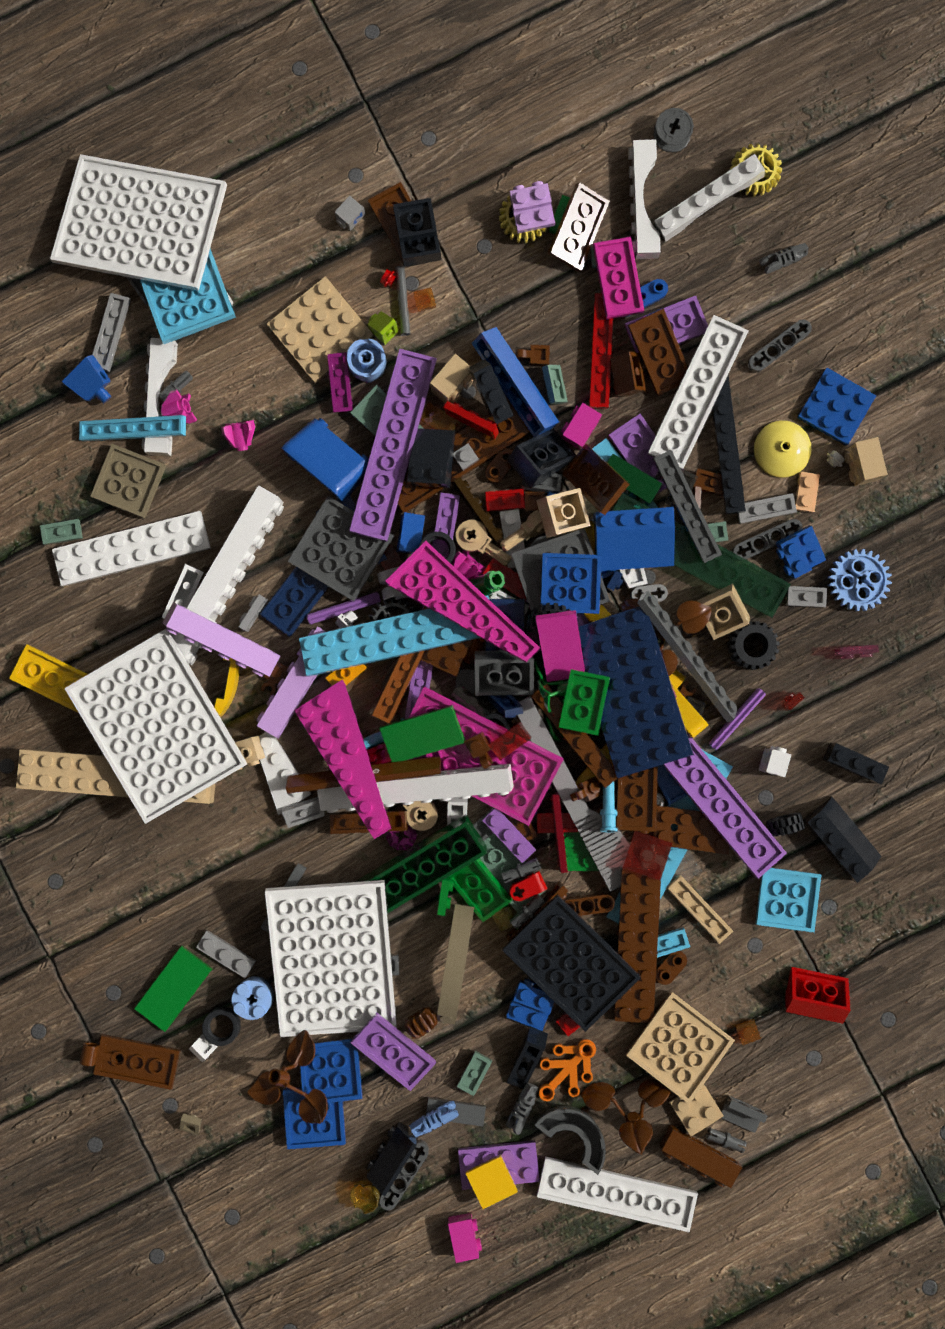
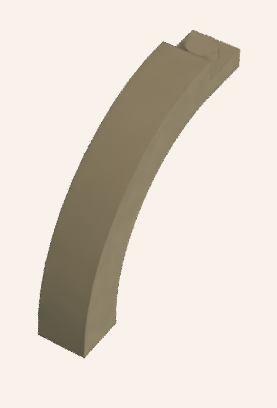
(455, 964)

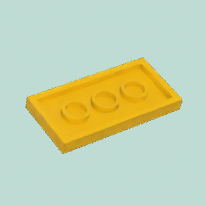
(46, 675)

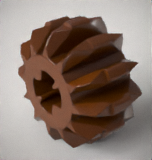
(420, 1023)

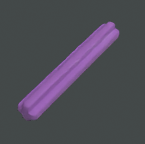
(343, 608)
(741, 714)

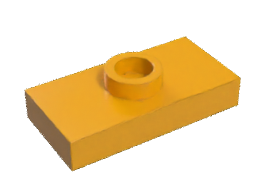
(346, 674)

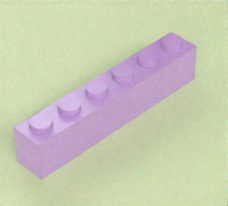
(220, 639)
(288, 697)

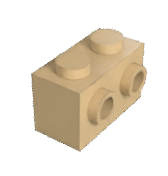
(251, 750)

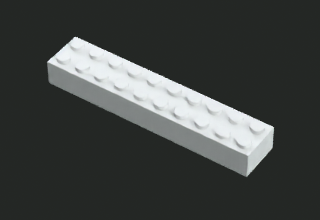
(231, 562)

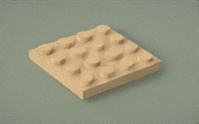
(318, 326)
(680, 1047)

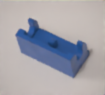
(410, 532)

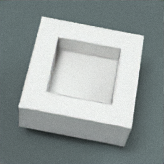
(202, 1048)

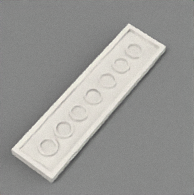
(699, 390)
(131, 548)
(617, 1194)

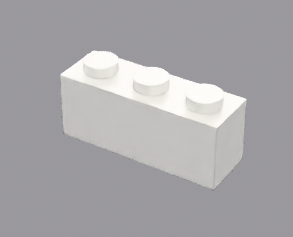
(184, 588)

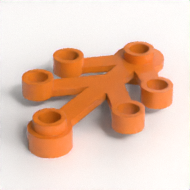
(569, 1067)

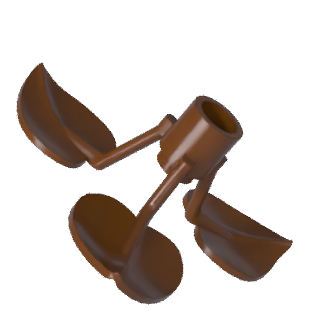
(693, 618)
(266, 1088)
(635, 1131)

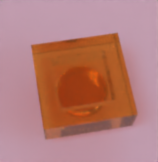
(424, 299)
(747, 1032)

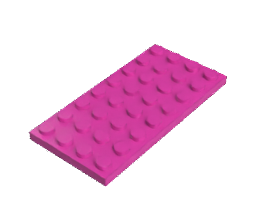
(531, 765)

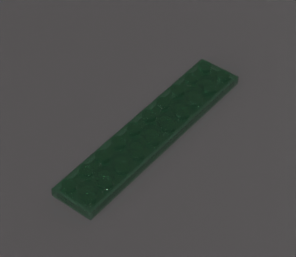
(753, 584)

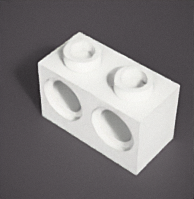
(775, 761)

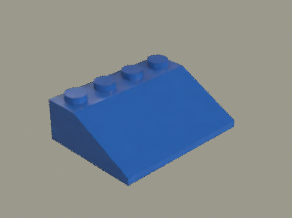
(635, 538)

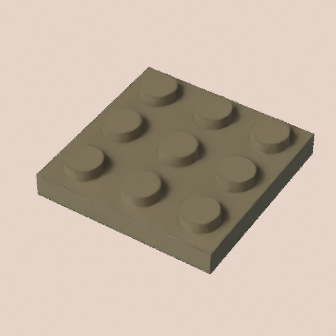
(128, 481)

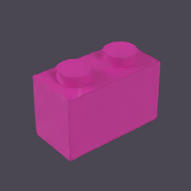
(581, 426)
(463, 1237)

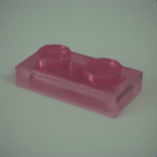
(849, 652)

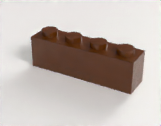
(700, 1156)

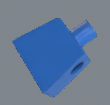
(89, 380)

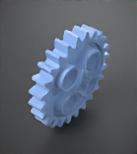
(850, 594)

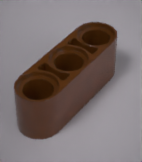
(595, 907)

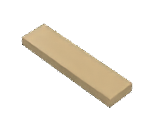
(699, 909)

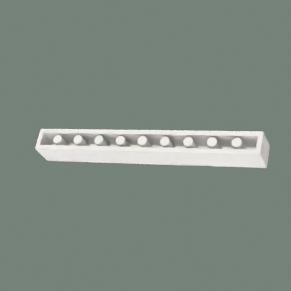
(443, 786)

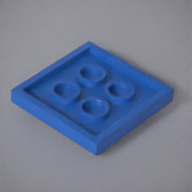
(836, 406)
(571, 581)
(334, 1071)
(306, 1135)

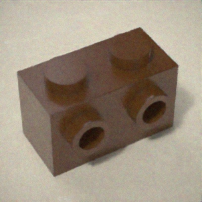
(627, 374)

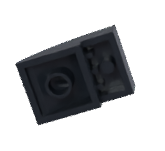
(417, 232)

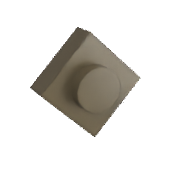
(190, 1124)

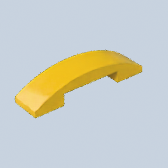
(232, 682)

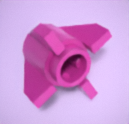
(178, 405)
(239, 434)
(467, 565)

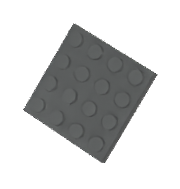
(335, 554)
(529, 563)

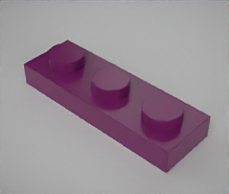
(340, 382)

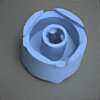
(369, 370)
(262, 993)

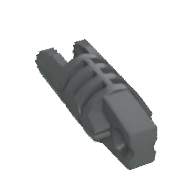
(784, 257)
(522, 1108)

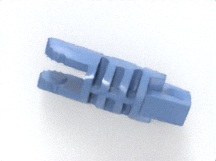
(434, 1119)

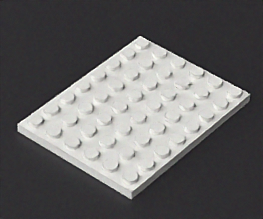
(139, 222)
(156, 726)
(330, 956)

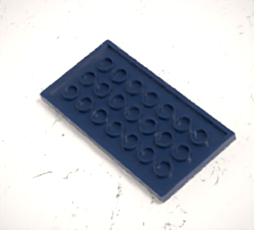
(640, 706)

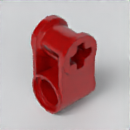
(531, 886)

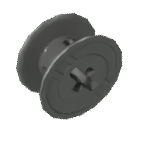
(665, 123)

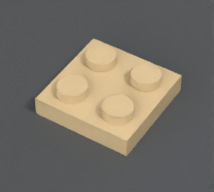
(699, 1113)

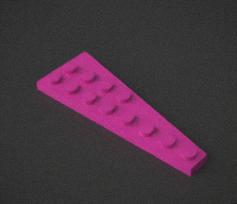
(442, 588)
(337, 736)

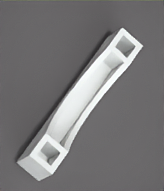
(728, 184)
(647, 238)
(161, 360)

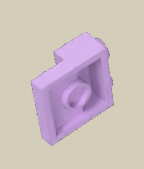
(532, 207)

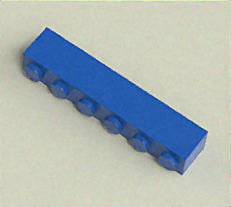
(515, 382)

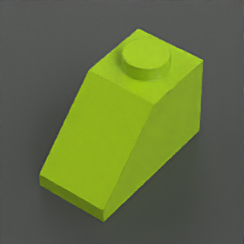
(383, 327)

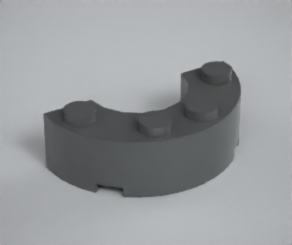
(581, 1123)

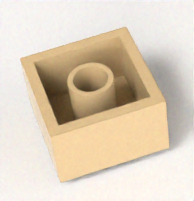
(452, 380)
(865, 461)
(563, 512)
(727, 611)

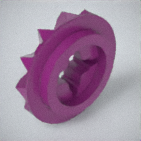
(406, 842)

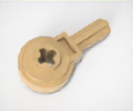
(529, 529)
(481, 543)
(421, 824)

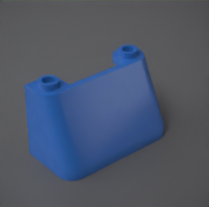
(327, 458)

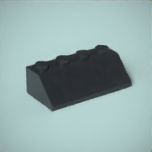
(842, 840)

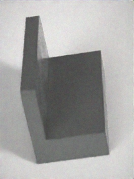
(743, 1114)

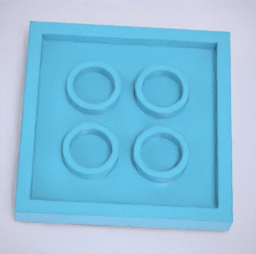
(788, 899)

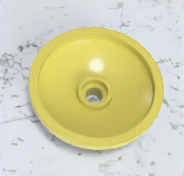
(771, 454)

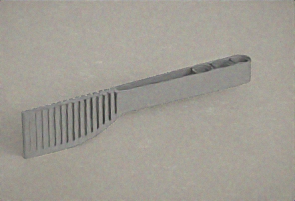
(606, 849)

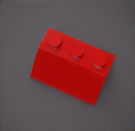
(817, 995)

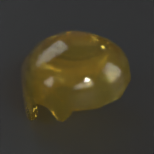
(365, 1196)

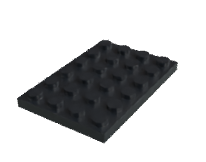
(571, 962)

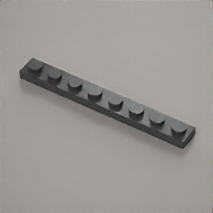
(687, 656)

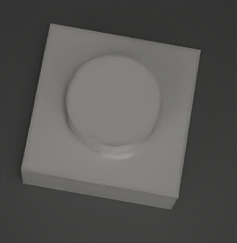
(465, 457)

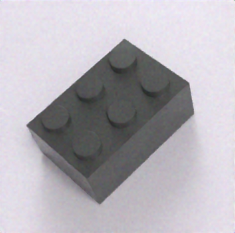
(502, 674)

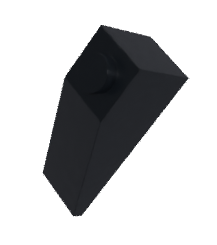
(527, 1057)

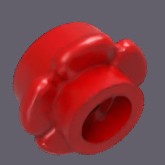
(388, 278)

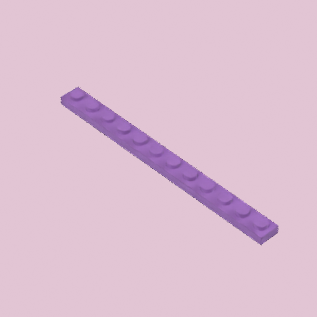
(445, 523)

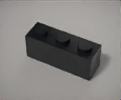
(490, 391)
(856, 763)

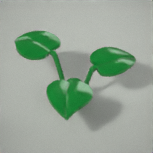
(561, 690)

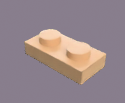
(807, 492)

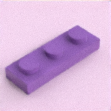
(509, 835)

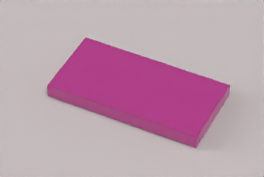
(618, 278)
(560, 644)

